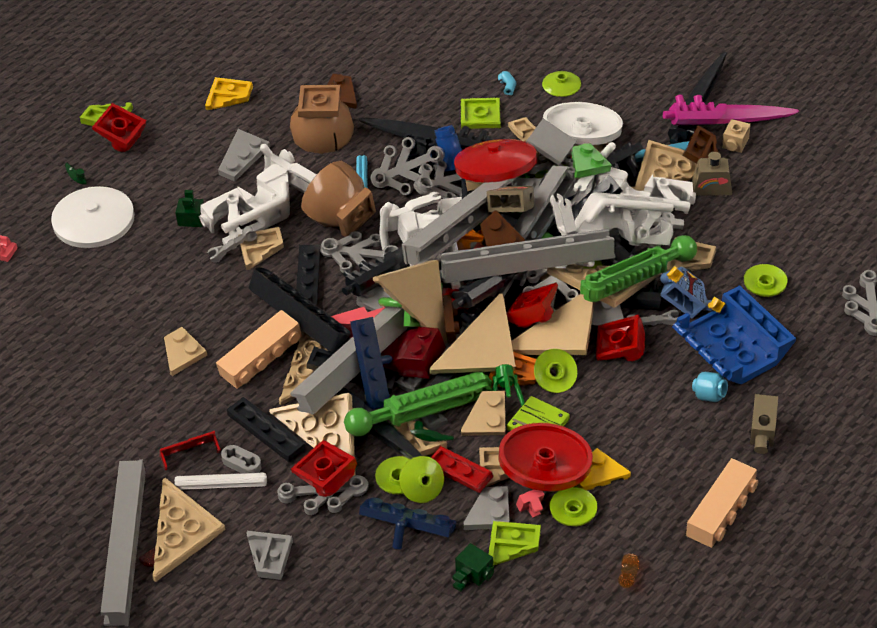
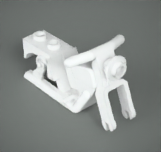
(672, 191)
(267, 206)
(613, 211)
(410, 223)

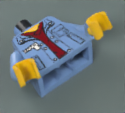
(687, 292)

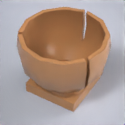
(319, 118)
(338, 198)

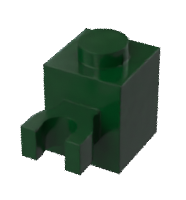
(189, 210)
(472, 565)

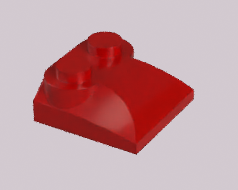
(119, 127)
(533, 306)
(621, 339)
(326, 468)

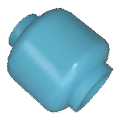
(710, 386)

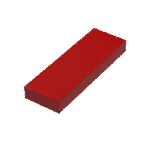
(462, 469)

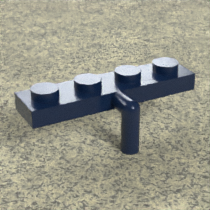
(370, 362)
(405, 517)

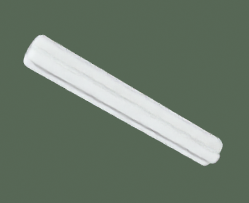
(221, 481)

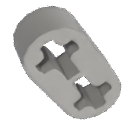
(241, 460)

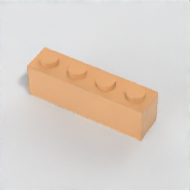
(259, 349)
(721, 503)

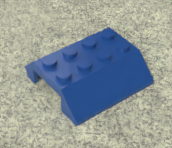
(739, 339)

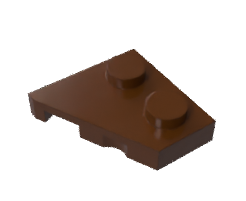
(347, 93)

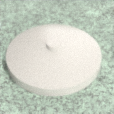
(585, 122)
(92, 217)

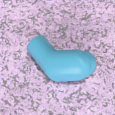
(507, 78)

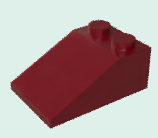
(415, 352)

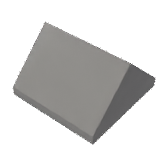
(551, 142)

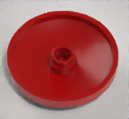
(495, 160)
(545, 457)

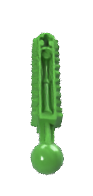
(636, 269)
(419, 403)

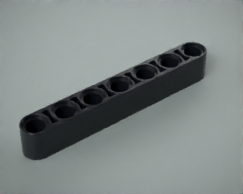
(309, 316)

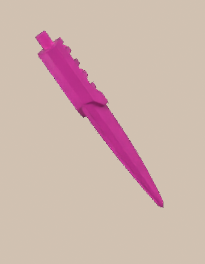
(700, 114)

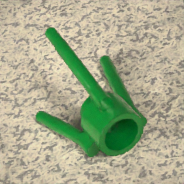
(505, 378)

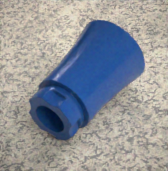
(448, 141)

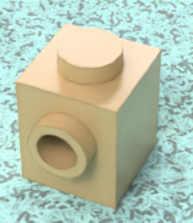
(736, 136)

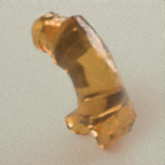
(629, 570)

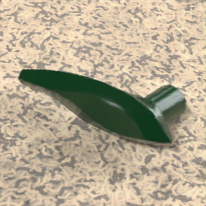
(76, 174)
(428, 435)

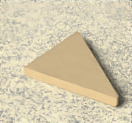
(664, 162)
(574, 274)
(418, 292)
(566, 330)
(481, 345)
(298, 370)
(324, 425)
(181, 529)

